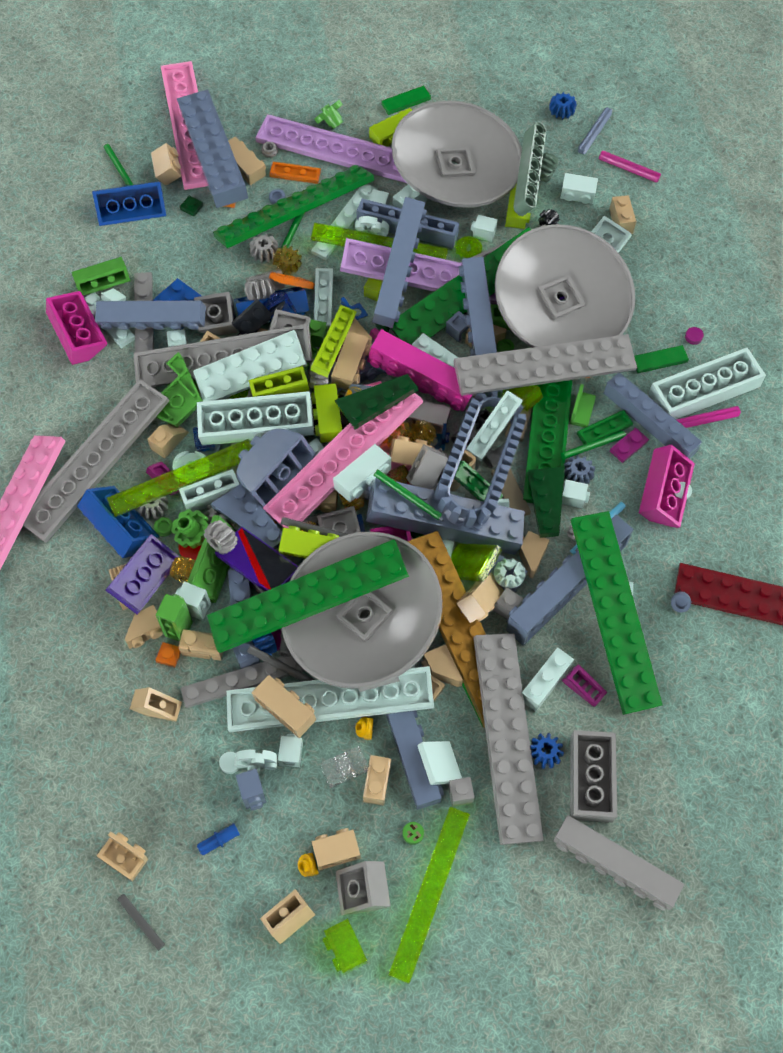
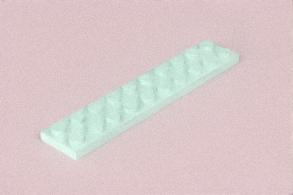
(336, 703)

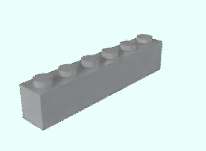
(619, 863)

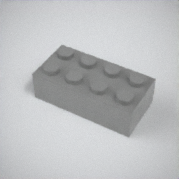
(593, 776)

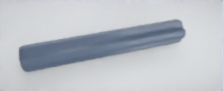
(595, 130)

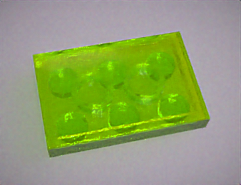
(474, 560)

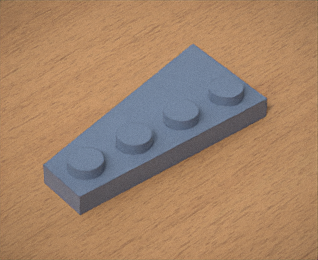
(246, 512)

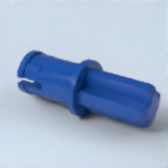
(218, 839)

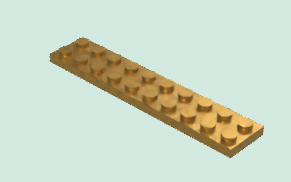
(454, 625)

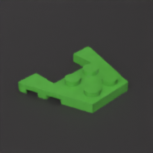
(181, 394)

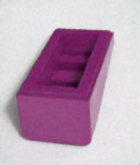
(580, 690)

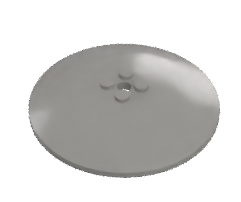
(462, 133)
(568, 263)
(373, 650)

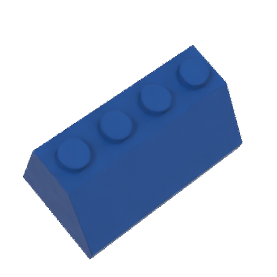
(129, 203)
(296, 295)
(124, 532)

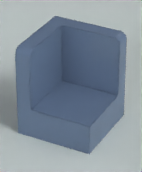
(456, 326)

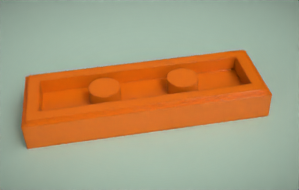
(295, 172)
(291, 280)

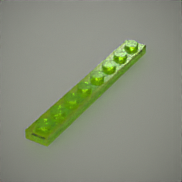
(337, 236)
(177, 478)
(429, 895)

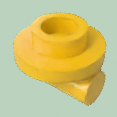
(364, 728)
(307, 865)

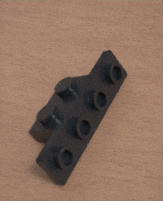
(254, 317)

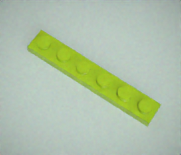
(333, 341)

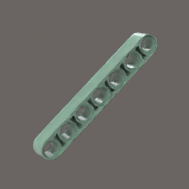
(530, 169)

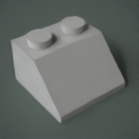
(218, 314)
(362, 888)

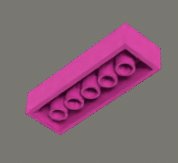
(425, 370)

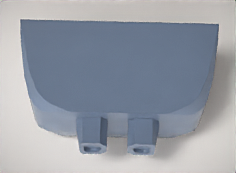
(273, 463)

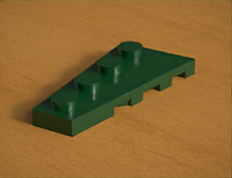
(373, 401)
(547, 495)

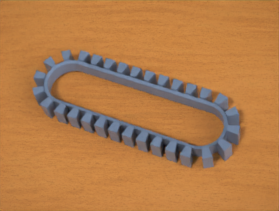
(500, 474)

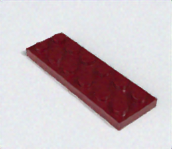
(731, 593)

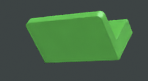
(582, 408)

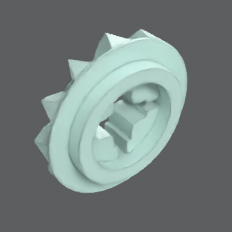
(509, 581)

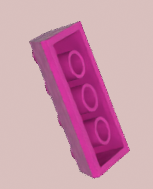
(75, 326)
(665, 473)

